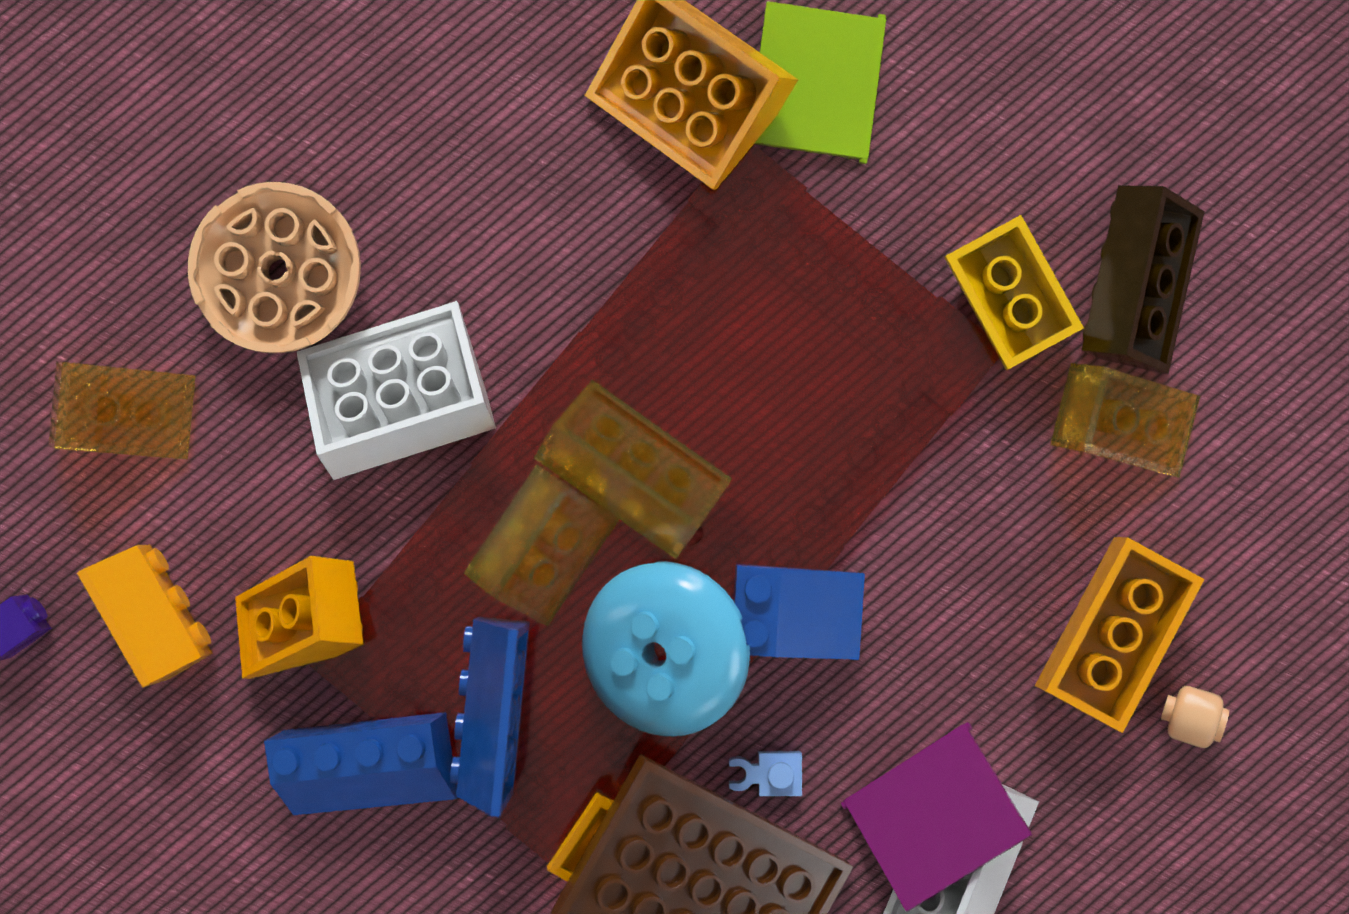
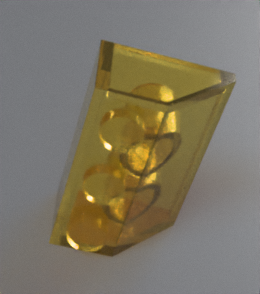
(541, 546)

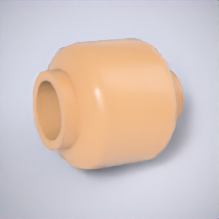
(1195, 717)

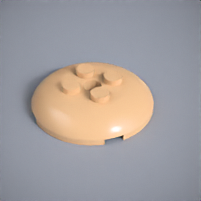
(233, 261)

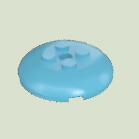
(701, 641)

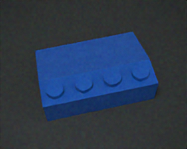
(491, 712)

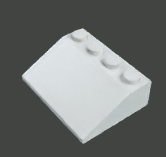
(394, 391)

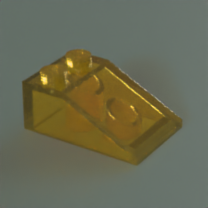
(121, 411)
(1125, 419)

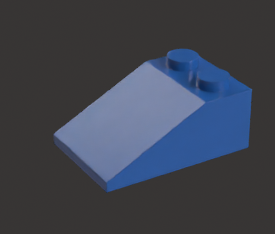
(800, 611)

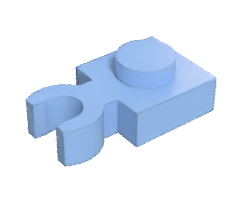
(776, 773)

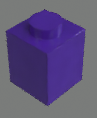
(20, 624)

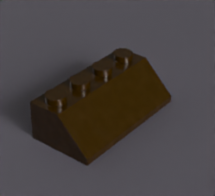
(1143, 278)

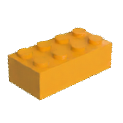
(1119, 632)

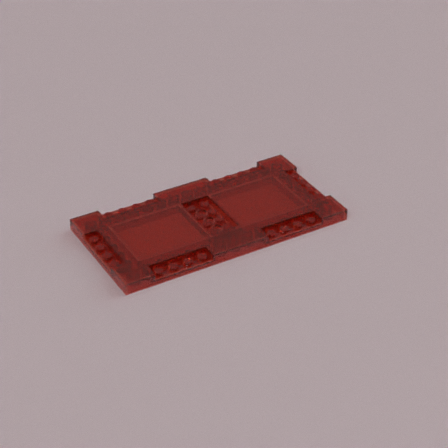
(760, 347)

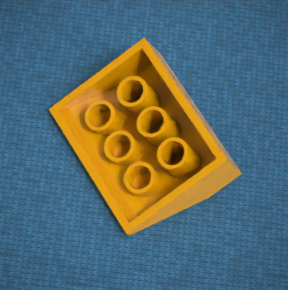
(689, 87)

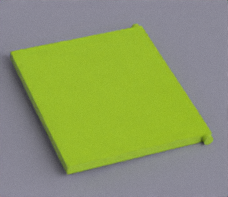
(837, 76)

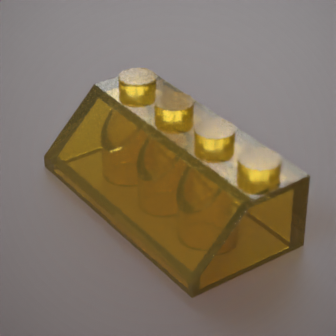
(632, 468)

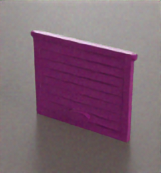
(937, 817)

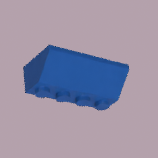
(362, 764)

